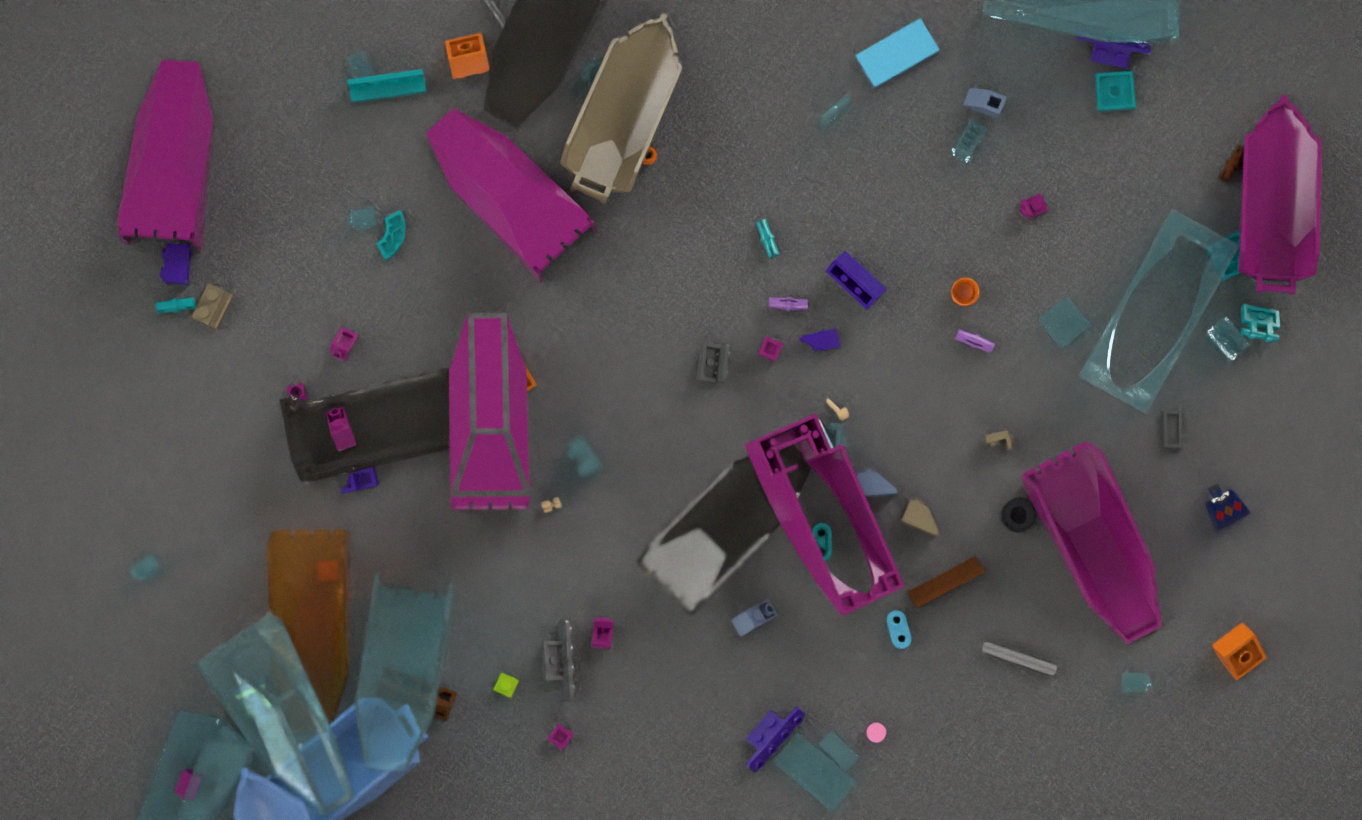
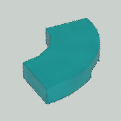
(393, 235)

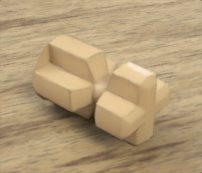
(547, 505)

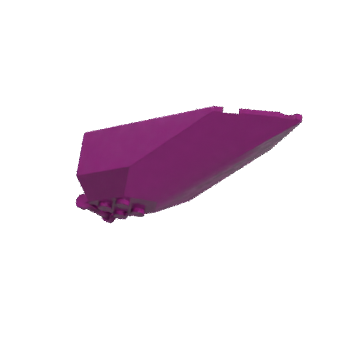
(1280, 200)

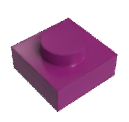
(770, 349)
(560, 736)

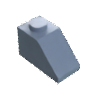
(874, 484)

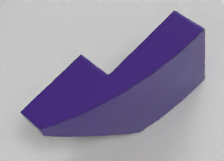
(822, 340)
(361, 480)

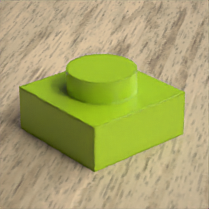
(506, 685)

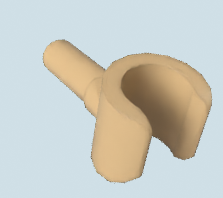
(842, 414)

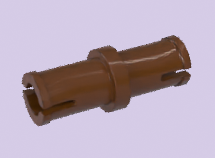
(1232, 164)

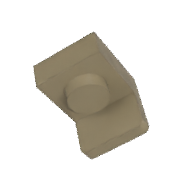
(996, 438)

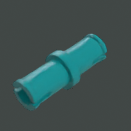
(767, 238)
(175, 305)

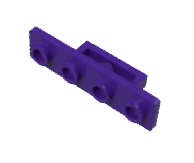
(1115, 53)
(770, 734)

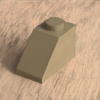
(919, 517)

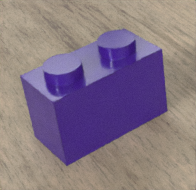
(176, 264)

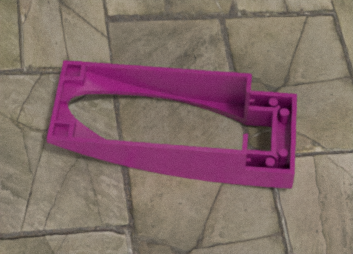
(839, 476)

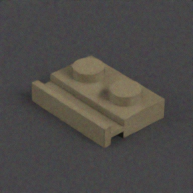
(212, 306)

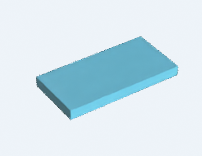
(897, 53)

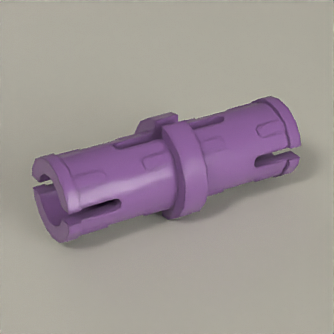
(788, 303)
(974, 341)

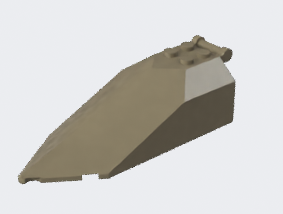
(623, 110)

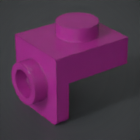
(602, 633)

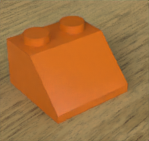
(467, 56)
(1239, 651)

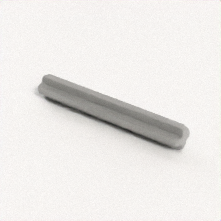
(1019, 658)

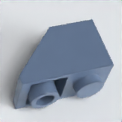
(985, 102)
(754, 617)

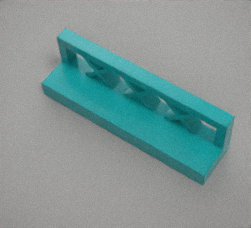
(387, 86)

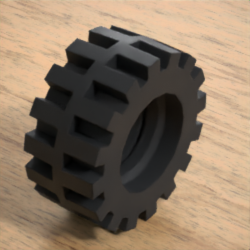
(1027, 506)

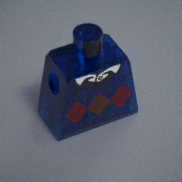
(1225, 507)

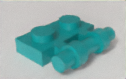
(1262, 318)

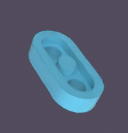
(896, 630)

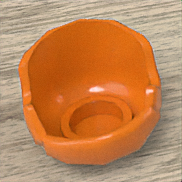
(965, 292)

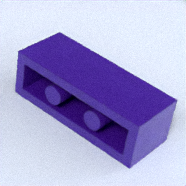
(856, 280)

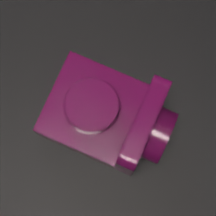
(1033, 206)
(343, 343)

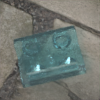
(1226, 339)

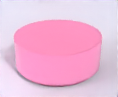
(876, 732)

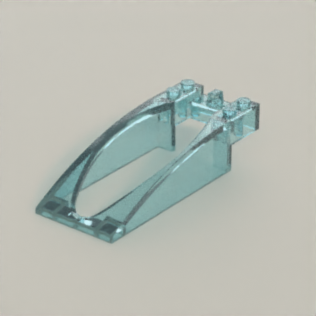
(1222, 251)

